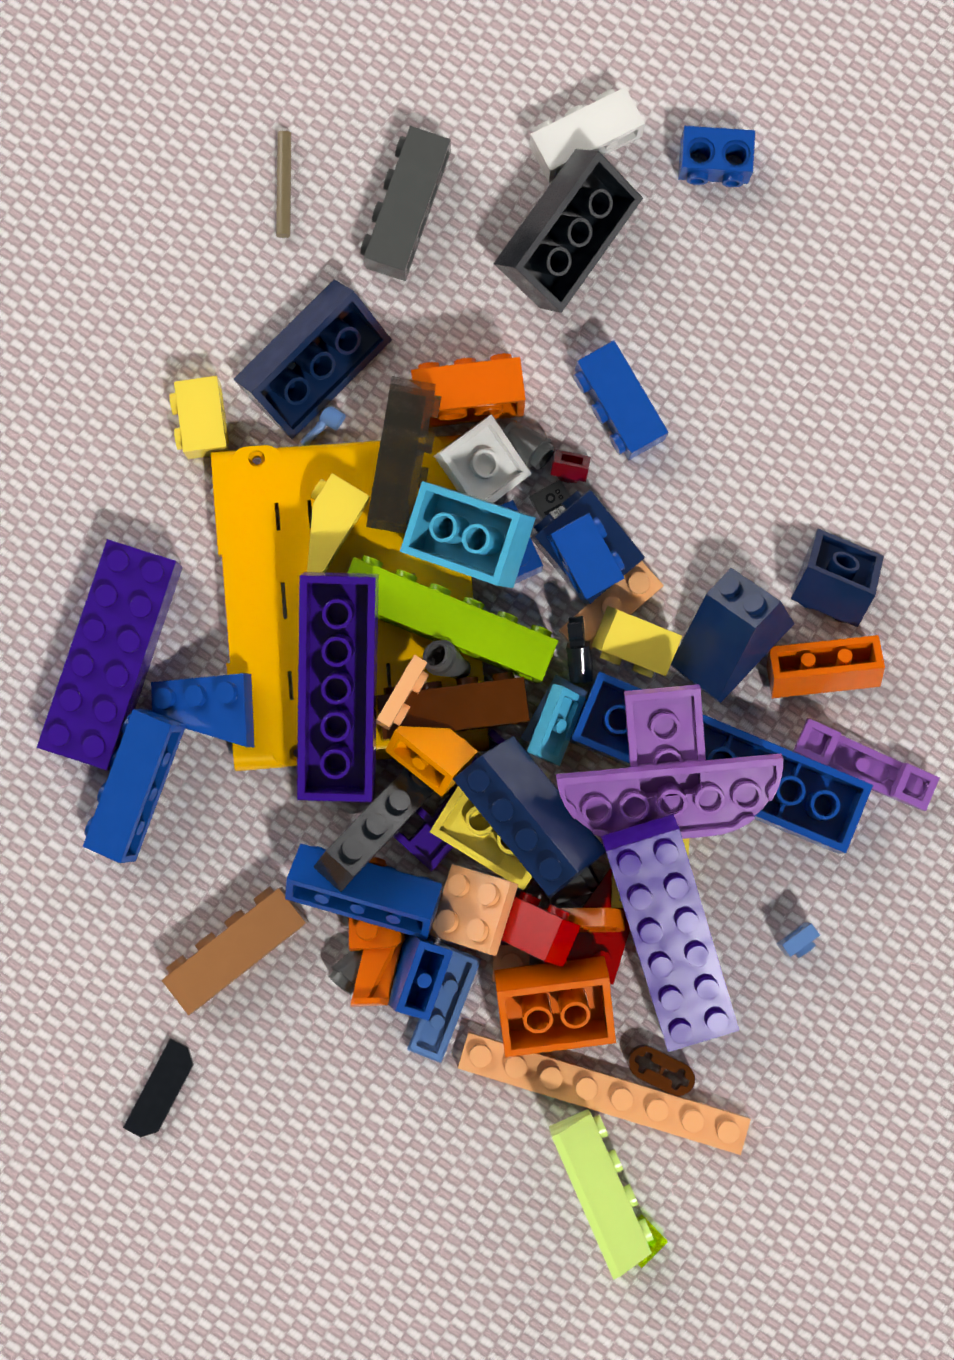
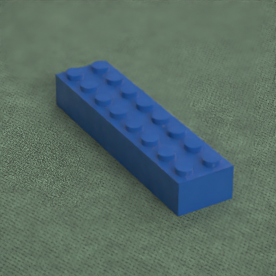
(811, 797)

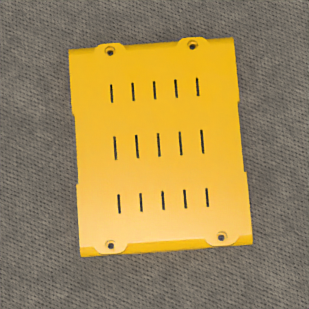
(261, 558)

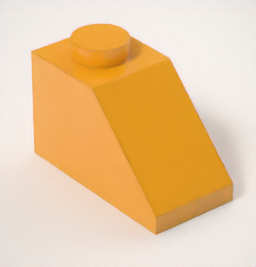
(431, 754)

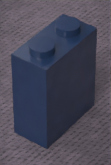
(575, 507)

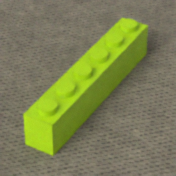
(464, 623)

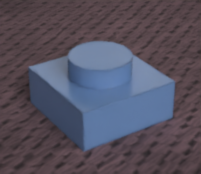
(799, 941)

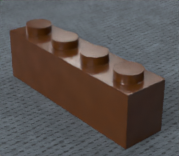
(463, 706)

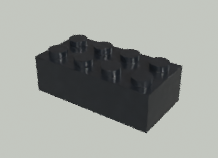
(568, 230)

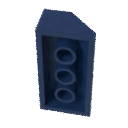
(313, 358)
(529, 815)

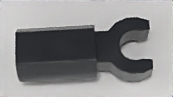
(578, 652)

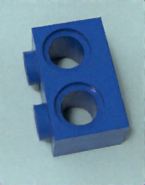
(716, 145)

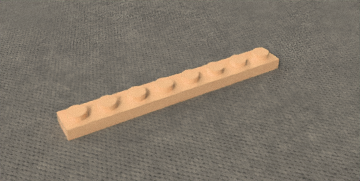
(606, 1094)

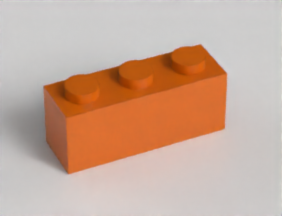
(825, 666)

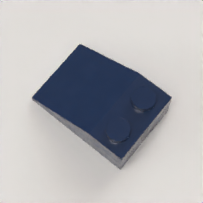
(730, 634)

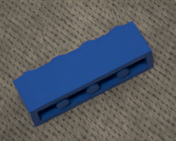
(133, 785)
(374, 896)

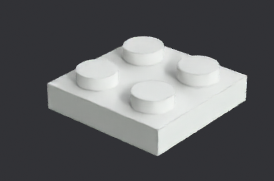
(483, 462)

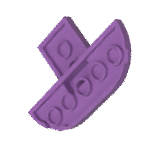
(671, 773)

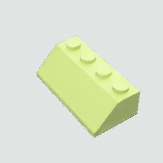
(600, 1191)

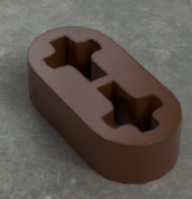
(657, 1078)

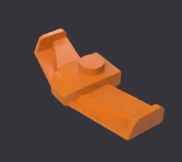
(378, 961)

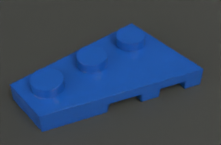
(209, 705)

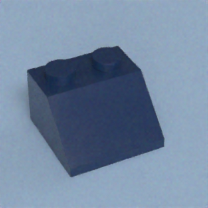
(838, 578)

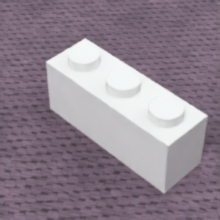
(596, 127)

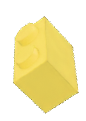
(200, 417)
(635, 641)

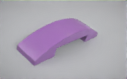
(887, 775)

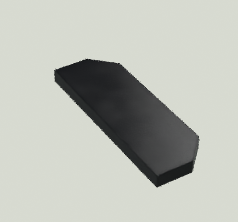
(160, 1090)

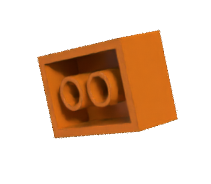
(475, 389)
(555, 1006)

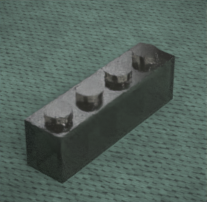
(401, 453)

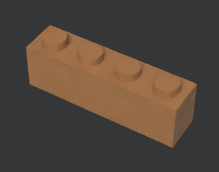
(233, 951)

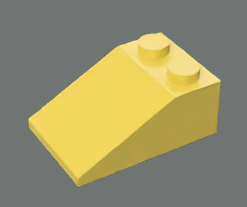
(471, 834)

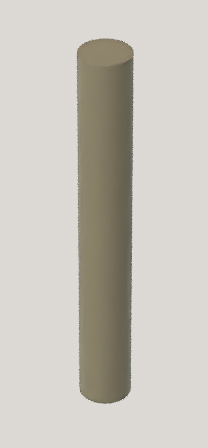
(283, 209)

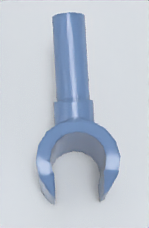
(329, 417)

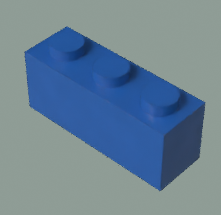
(619, 401)

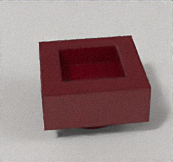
(570, 466)

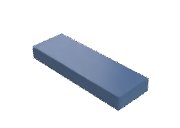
(433, 1036)

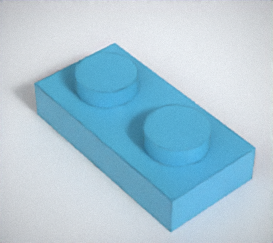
(556, 724)

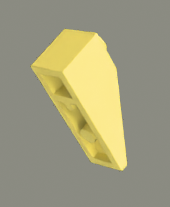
(333, 518)

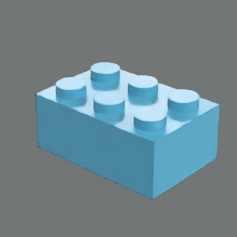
(467, 534)

